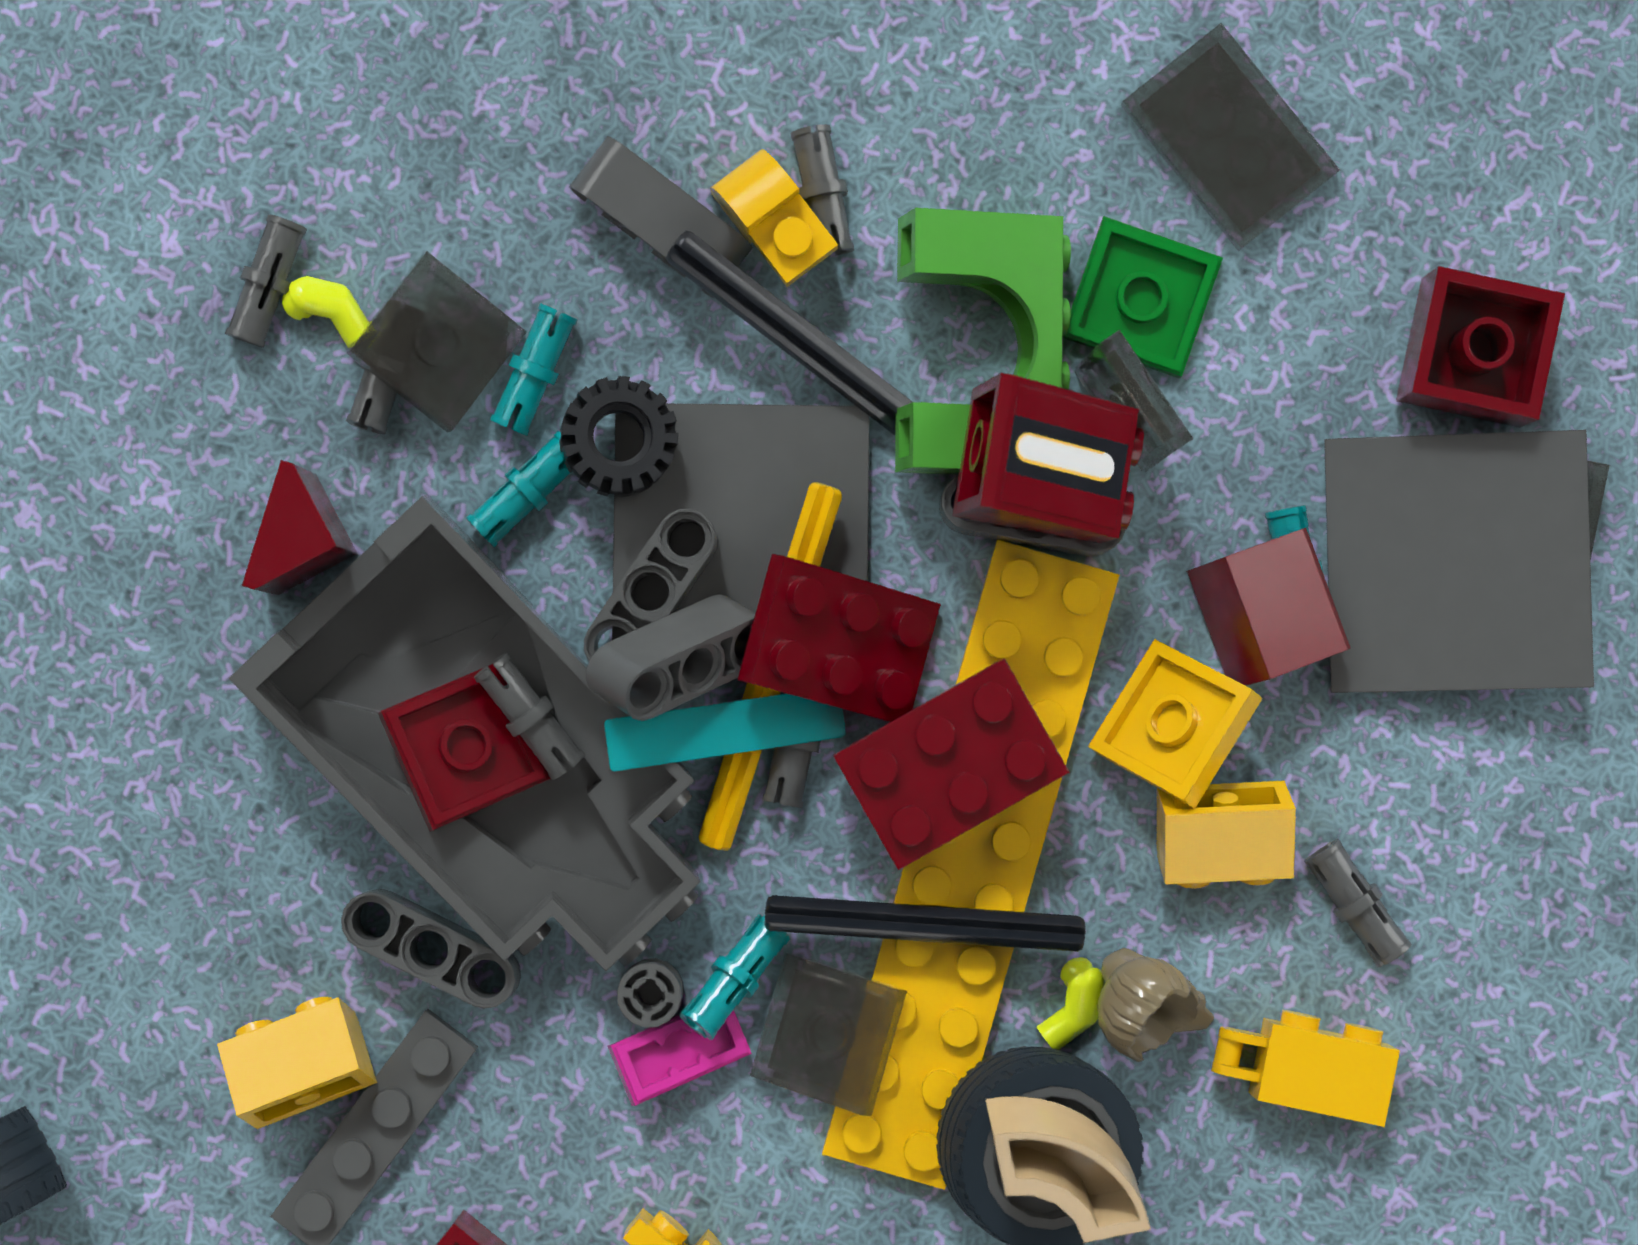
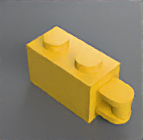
(1313, 1067)

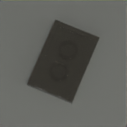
(1229, 137)

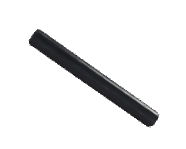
(786, 329)
(925, 923)

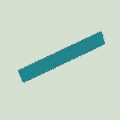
(720, 730)

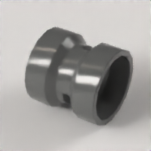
(654, 982)

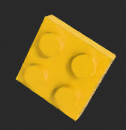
(1175, 723)

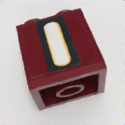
(1047, 460)

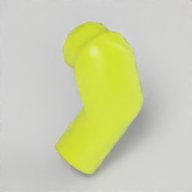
(326, 299)
(1081, 1003)

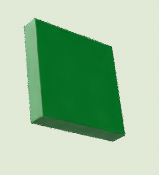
(1147, 291)

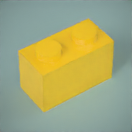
(1230, 836)
(296, 1061)

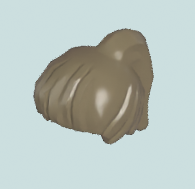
(1146, 1003)

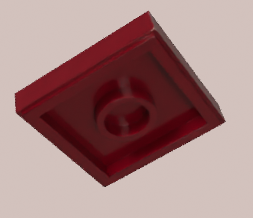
(459, 750)

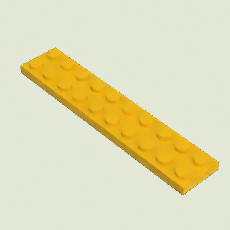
(1048, 627)

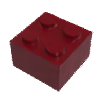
(1480, 347)

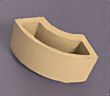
(1066, 1161)

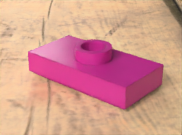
(674, 1055)

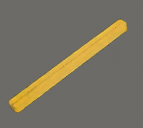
(739, 768)

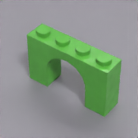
(1018, 265)

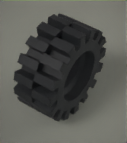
(625, 398)

